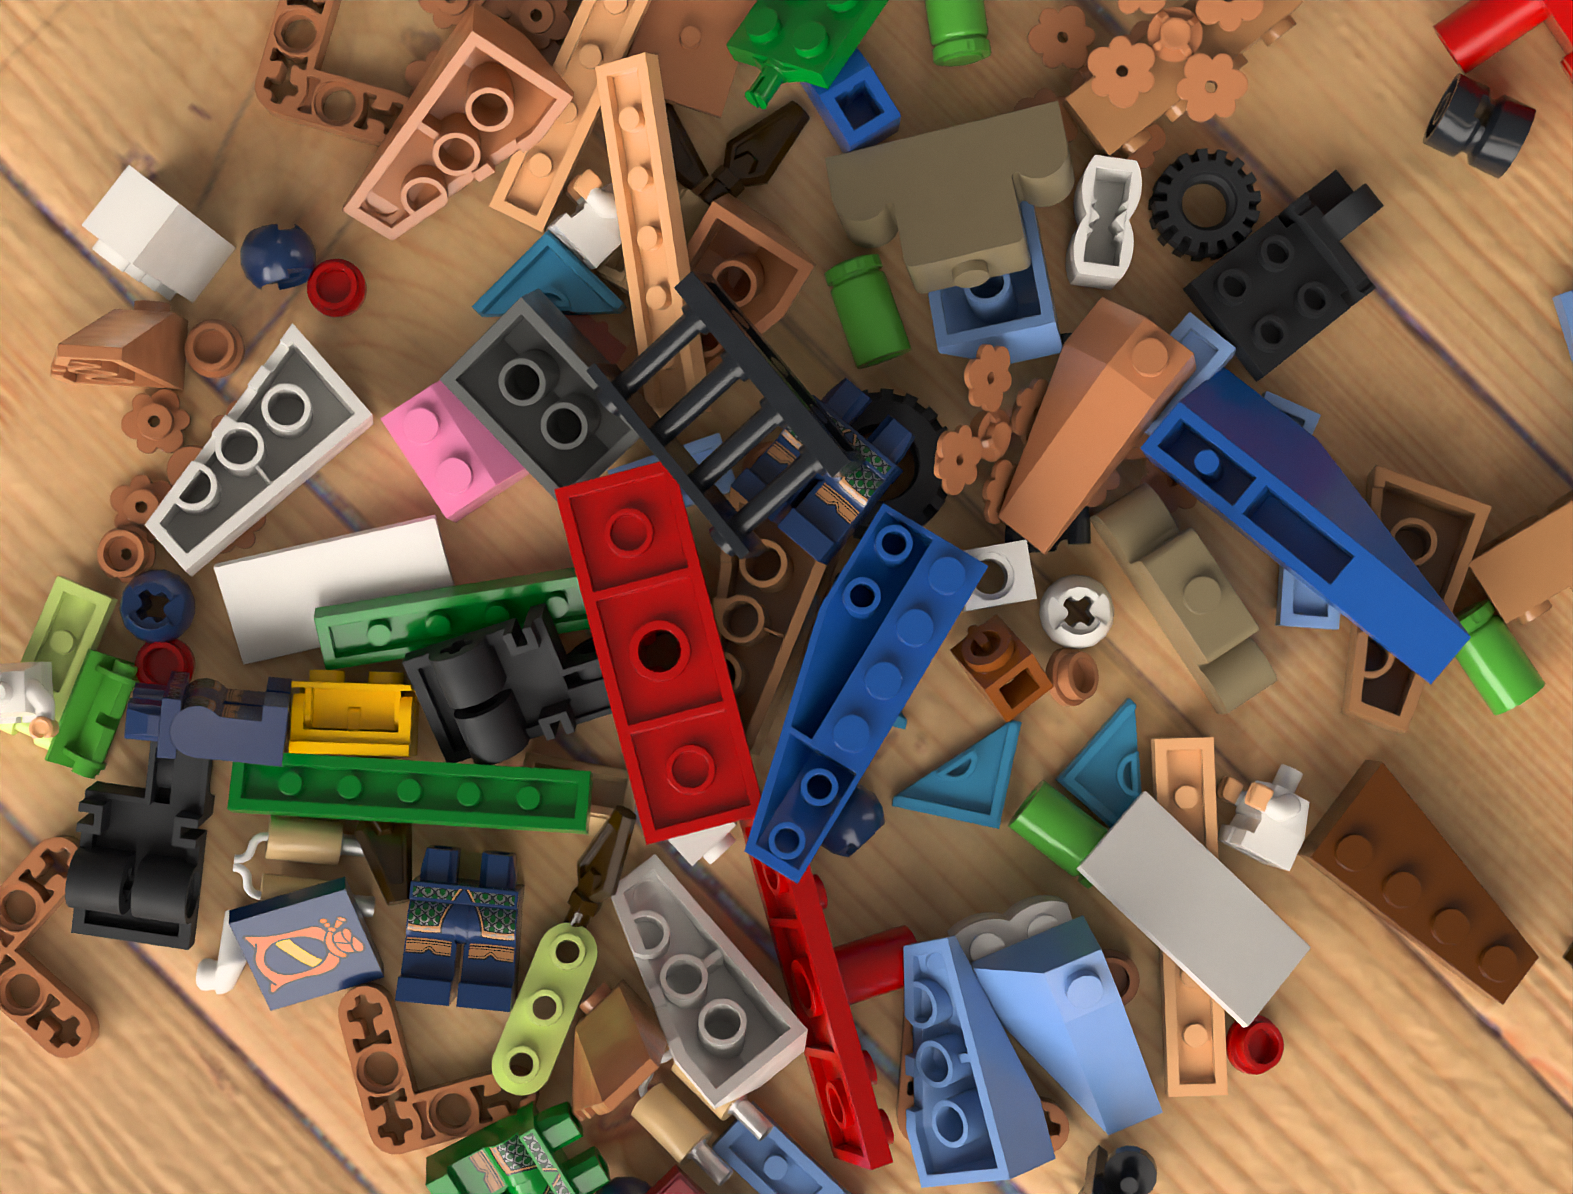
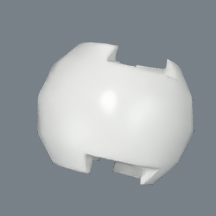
(1074, 589)

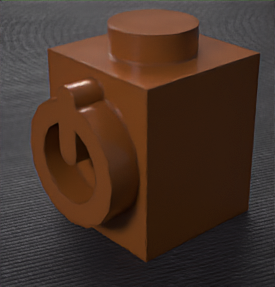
(995, 656)

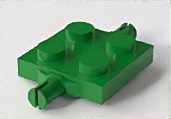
(800, 41)

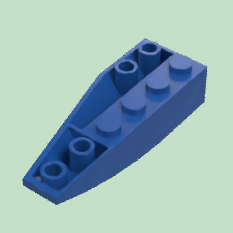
(1305, 514)
(855, 678)

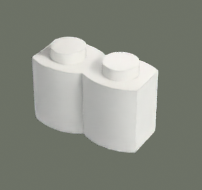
(1102, 208)
(992, 931)

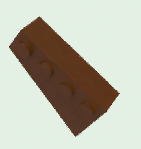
(1408, 875)

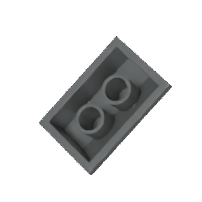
(536, 397)

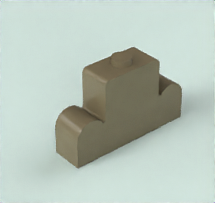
(955, 194)
(1187, 597)

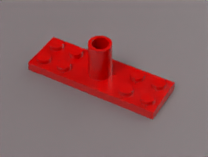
(1488, 26)
(647, 581)
(821, 988)

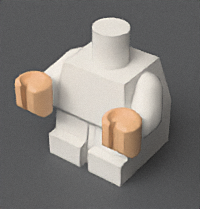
(594, 227)
(28, 694)
(1267, 819)

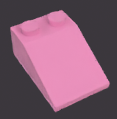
(452, 451)

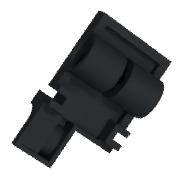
(1288, 276)
(505, 687)
(143, 855)

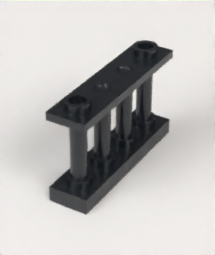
(783, 405)

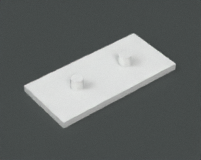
(277, 591)
(1194, 908)

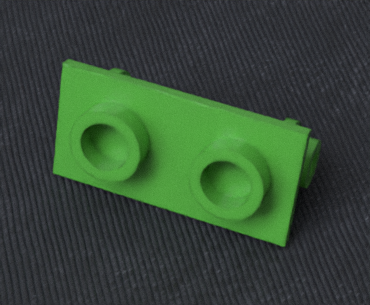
(93, 713)

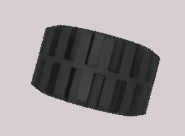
(925, 492)

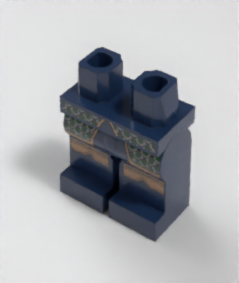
(835, 504)
(211, 720)
(469, 912)

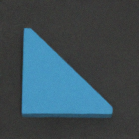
(558, 275)
(1108, 767)
(969, 784)

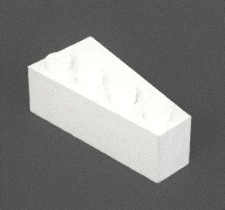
(156, 238)
(264, 449)

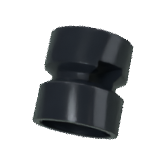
(1479, 126)

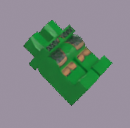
(519, 1158)

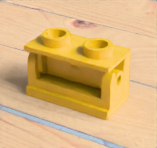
(354, 717)

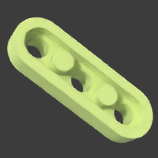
(540, 1037)

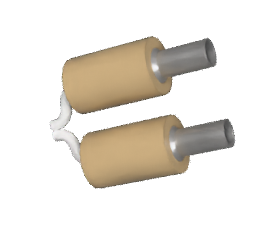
(299, 841)
(683, 1132)

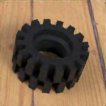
(1229, 180)

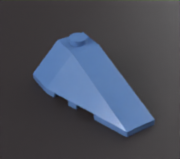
(1003, 311)
(1071, 1019)
(972, 1096)

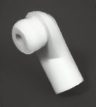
(224, 973)

